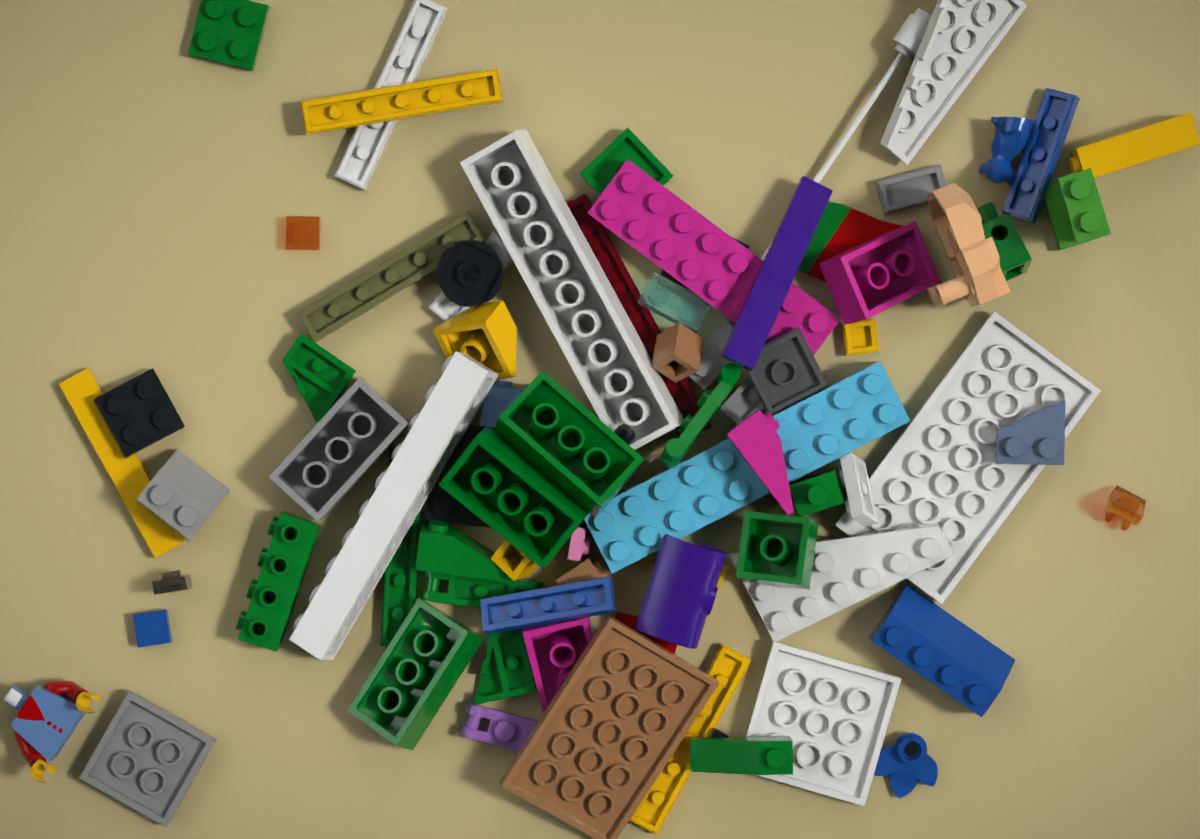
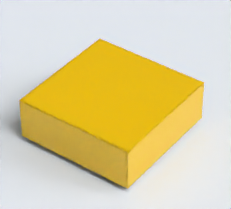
(860, 337)

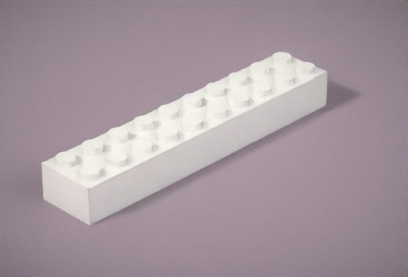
(571, 288)

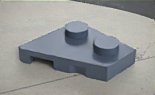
(1034, 438)

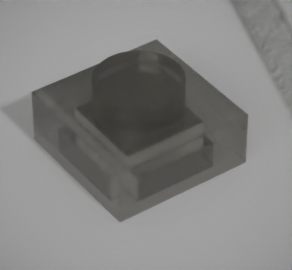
(171, 582)

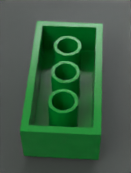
(513, 497)

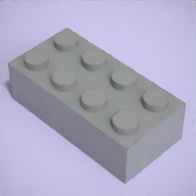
(339, 449)

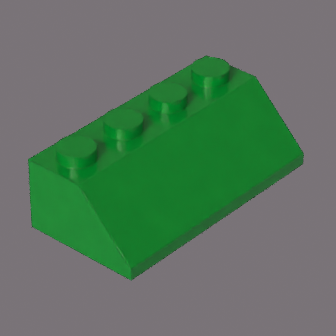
(568, 443)
(415, 675)

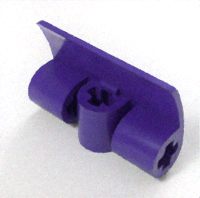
(681, 591)

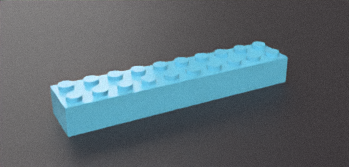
(722, 480)

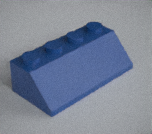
(943, 650)

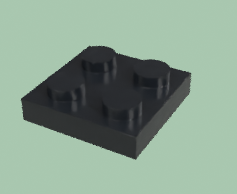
(139, 413)

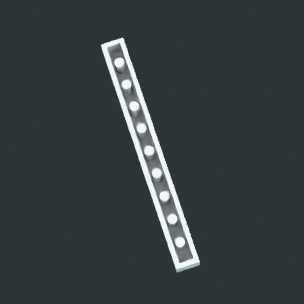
(393, 506)

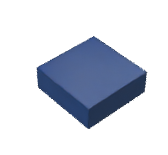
(152, 628)

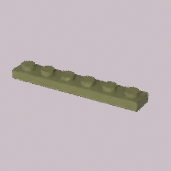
(386, 278)

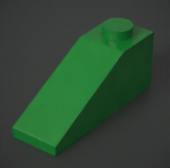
(453, 552)
(742, 755)

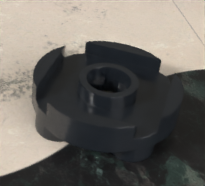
(475, 291)

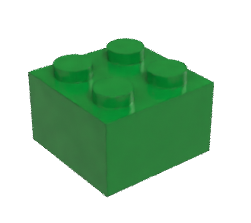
(777, 550)

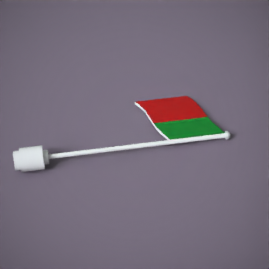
(842, 225)

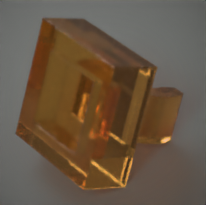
(1126, 506)

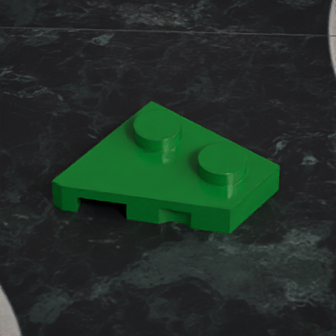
(317, 374)
(505, 669)

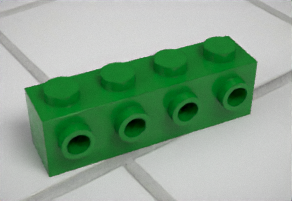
(279, 581)

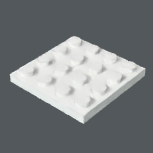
(832, 715)

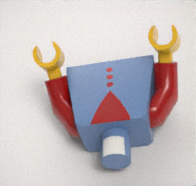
(47, 720)

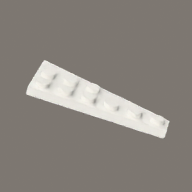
(948, 58)
(846, 573)

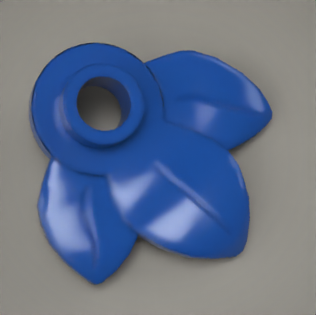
(904, 769)

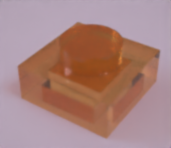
(303, 232)

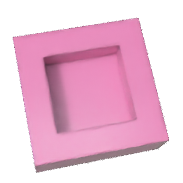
(579, 544)

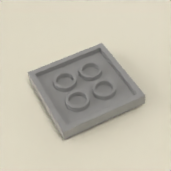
(148, 758)

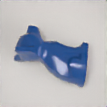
(1008, 142)

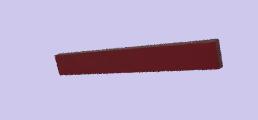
(628, 295)

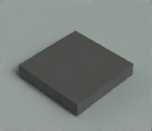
(786, 372)

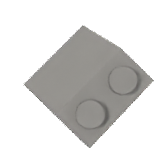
(182, 495)

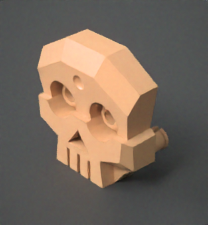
(968, 252)

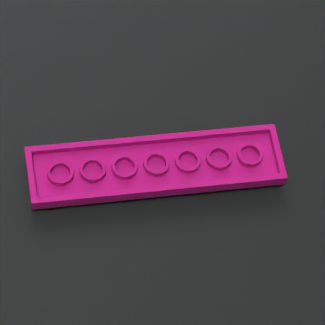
(699, 252)

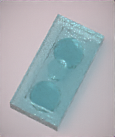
(673, 302)

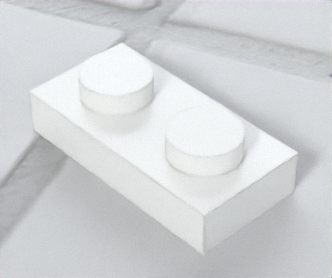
(856, 481)

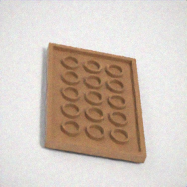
(609, 731)

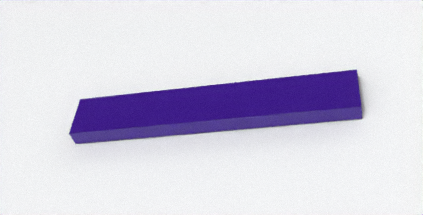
(776, 273)

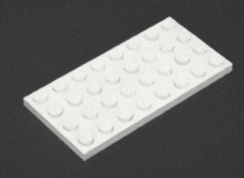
(945, 457)

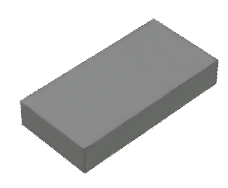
(909, 188)

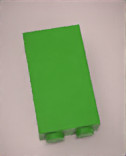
(1075, 210)

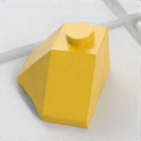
(484, 334)

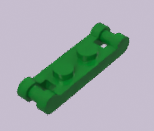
(693, 426)
(469, 591)

